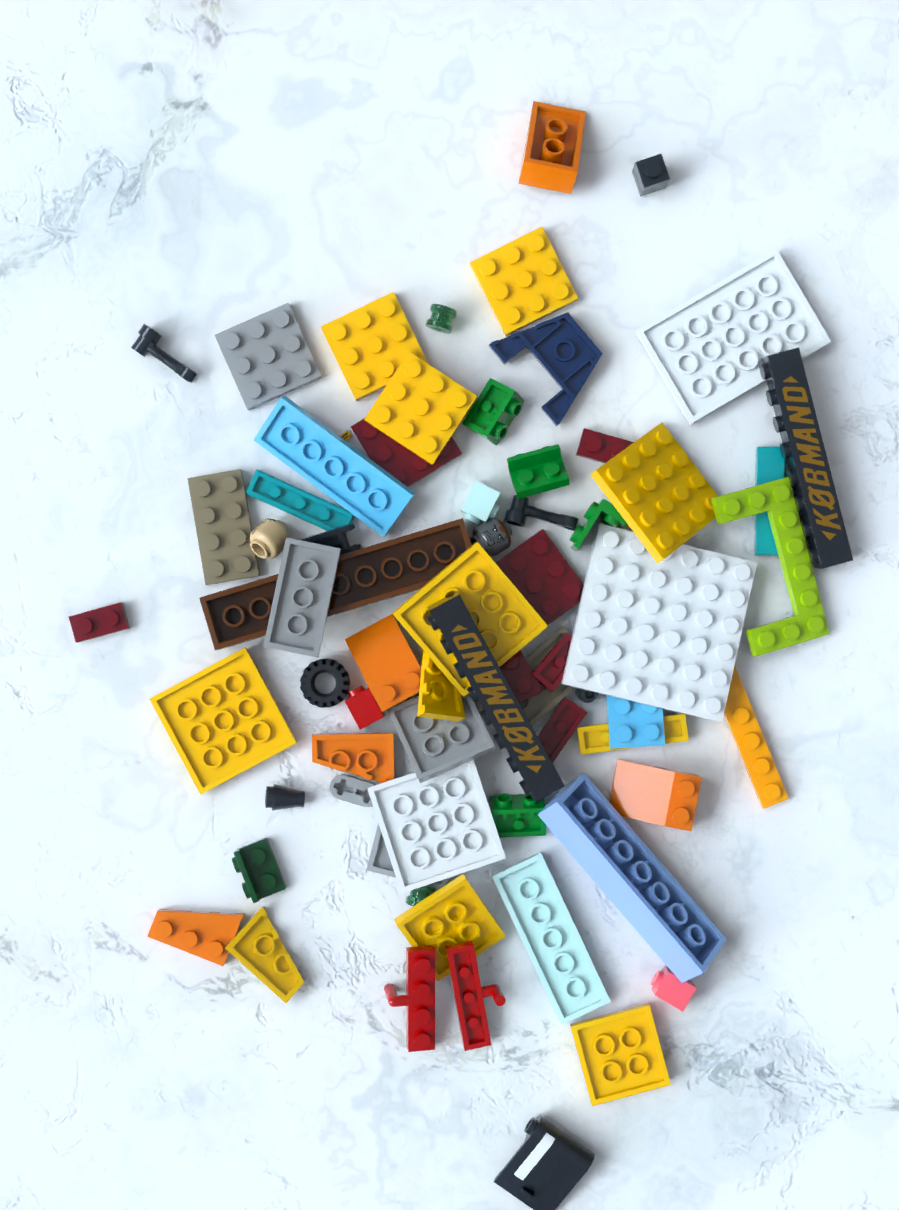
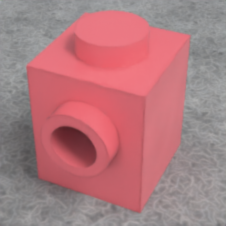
(671, 990)

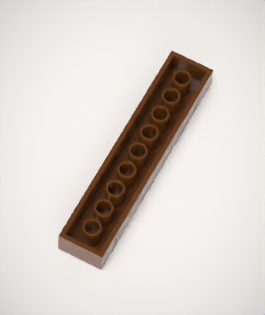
(360, 580)

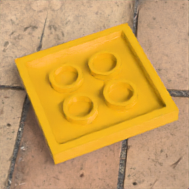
(523, 281)
(371, 344)
(420, 408)
(448, 918)
(620, 1054)

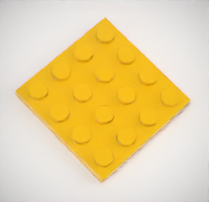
(657, 492)
(493, 602)
(223, 720)

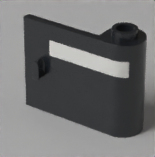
(545, 1166)

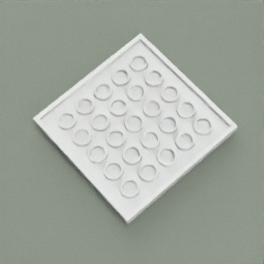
(659, 629)

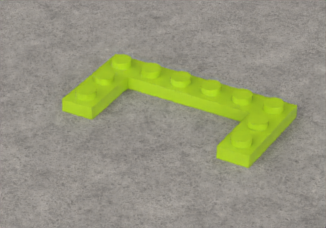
(809, 617)

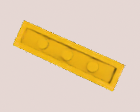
(596, 737)

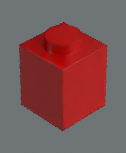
(363, 707)

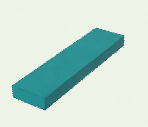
(768, 468)
(297, 502)

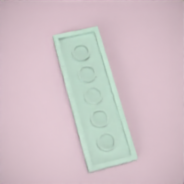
(551, 938)

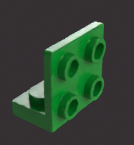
(609, 515)

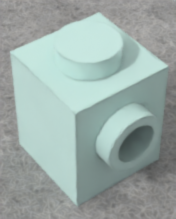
(480, 504)

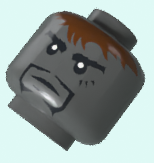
(492, 536)

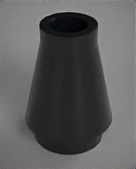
(282, 797)

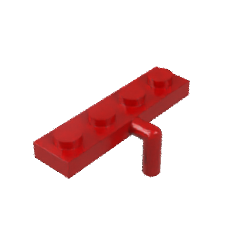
(470, 995)
(418, 998)

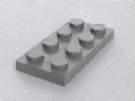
(302, 597)

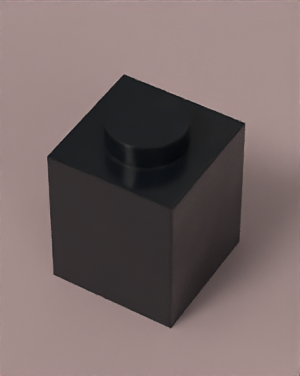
(650, 175)

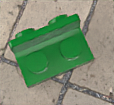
(494, 411)
(537, 471)
(517, 815)

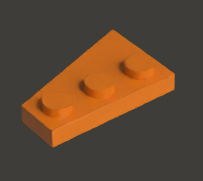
(357, 753)
(197, 932)

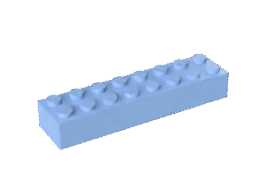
(633, 878)

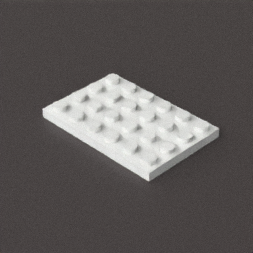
(716, 339)

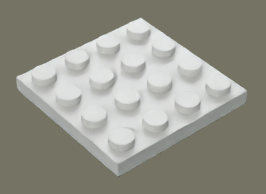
(436, 826)

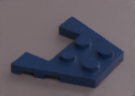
(562, 351)

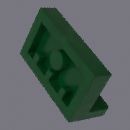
(258, 870)

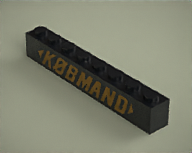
(806, 458)
(495, 695)

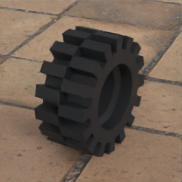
(308, 683)

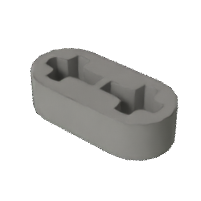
(348, 796)

